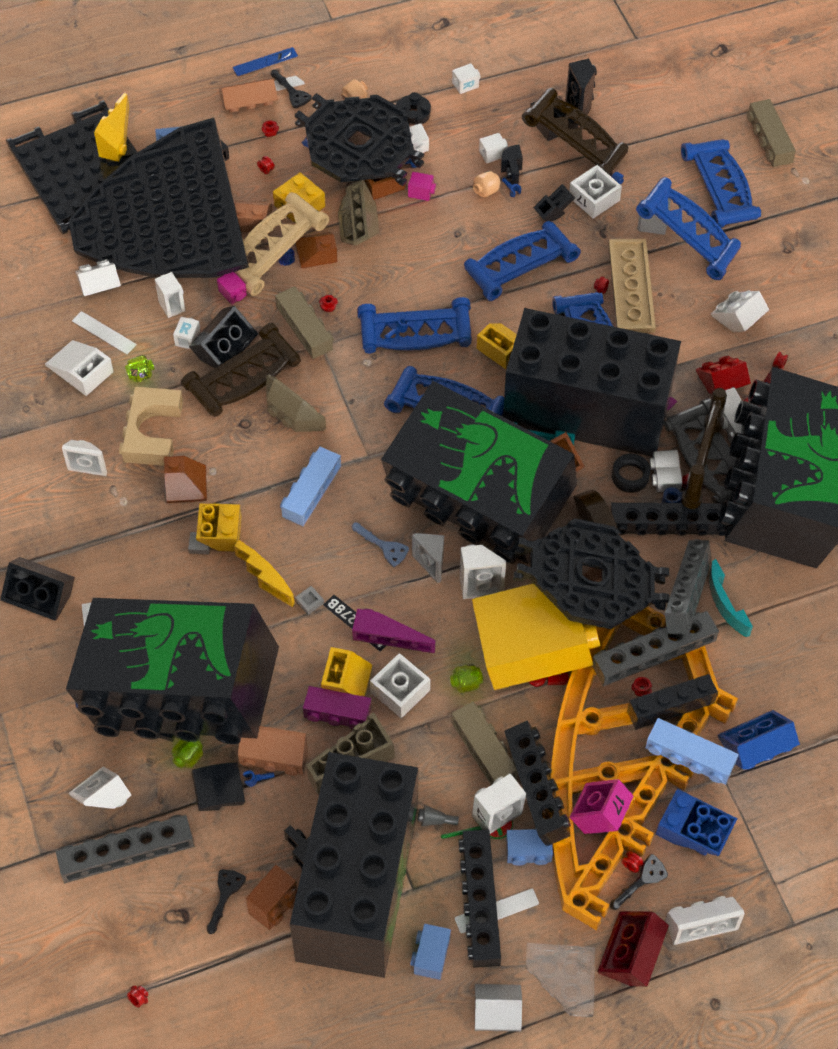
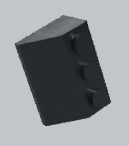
(581, 84)
(223, 337)
(36, 588)

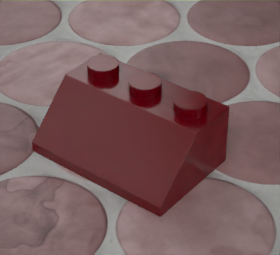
(633, 947)

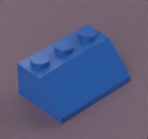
(760, 739)

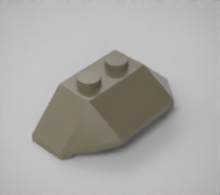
(357, 215)
(291, 408)

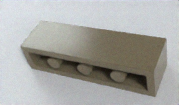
(771, 133)
(304, 322)
(482, 742)

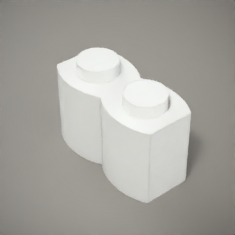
(666, 470)

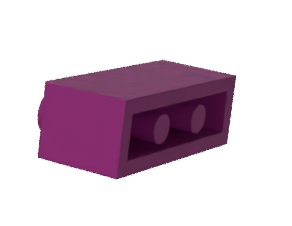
(336, 707)

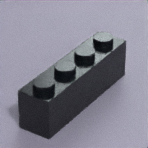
(672, 701)

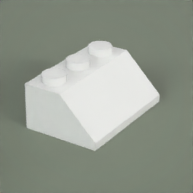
(481, 571)
(704, 919)

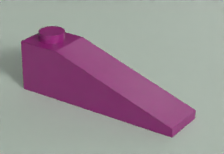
(382, 630)

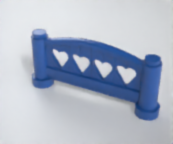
(657, 204)
(725, 212)
(490, 280)
(577, 305)
(456, 318)
(406, 392)

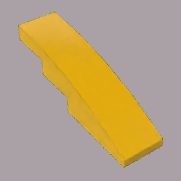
(267, 576)

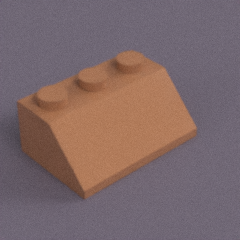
(248, 95)
(251, 213)
(275, 751)

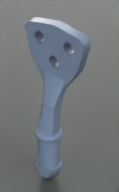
(385, 546)

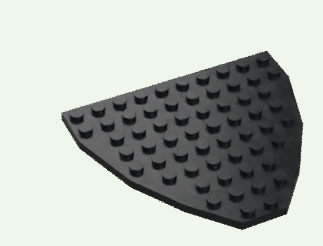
(165, 210)

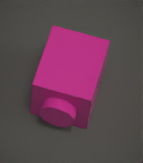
(421, 186)
(231, 287)

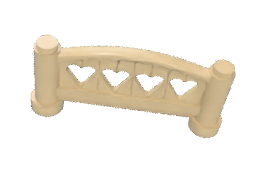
(305, 218)

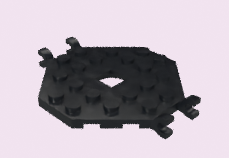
(376, 118)
(626, 577)

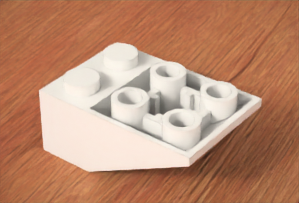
(81, 366)

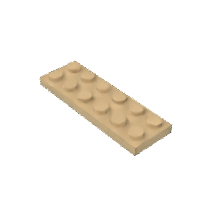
(631, 285)

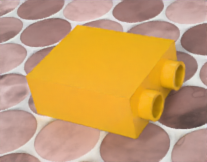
(529, 637)

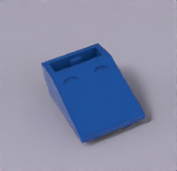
(695, 824)

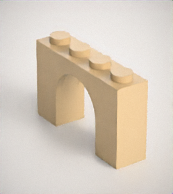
(146, 404)

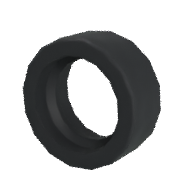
(631, 460)

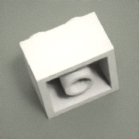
(595, 191)
(400, 685)
(498, 803)

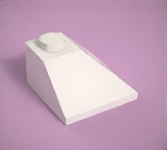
(84, 457)
(102, 790)

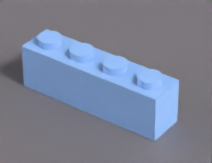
(310, 486)
(691, 751)

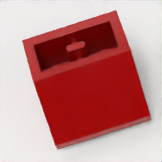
(724, 374)

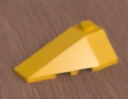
(112, 131)

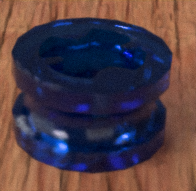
(288, 258)

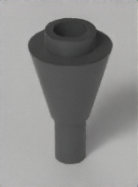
(430, 816)

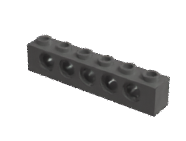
(688, 587)
(648, 657)
(118, 858)

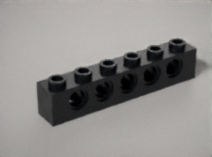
(662, 513)
(557, 826)
(490, 953)

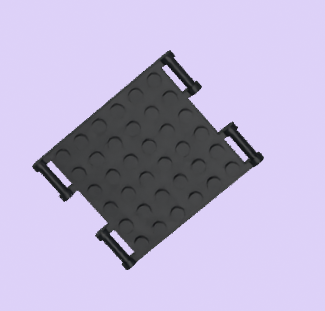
(66, 163)

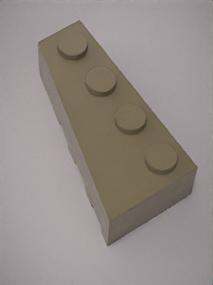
(365, 741)

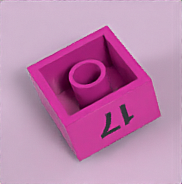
(601, 806)

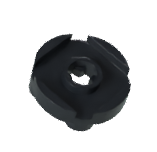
(418, 102)

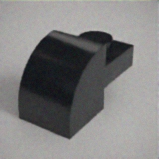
(511, 163)
(552, 206)
(297, 841)

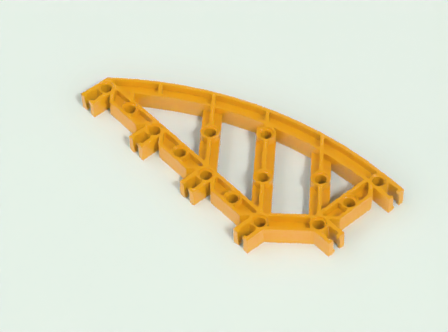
(587, 880)

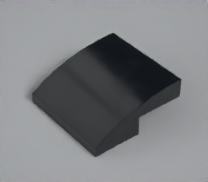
(218, 786)

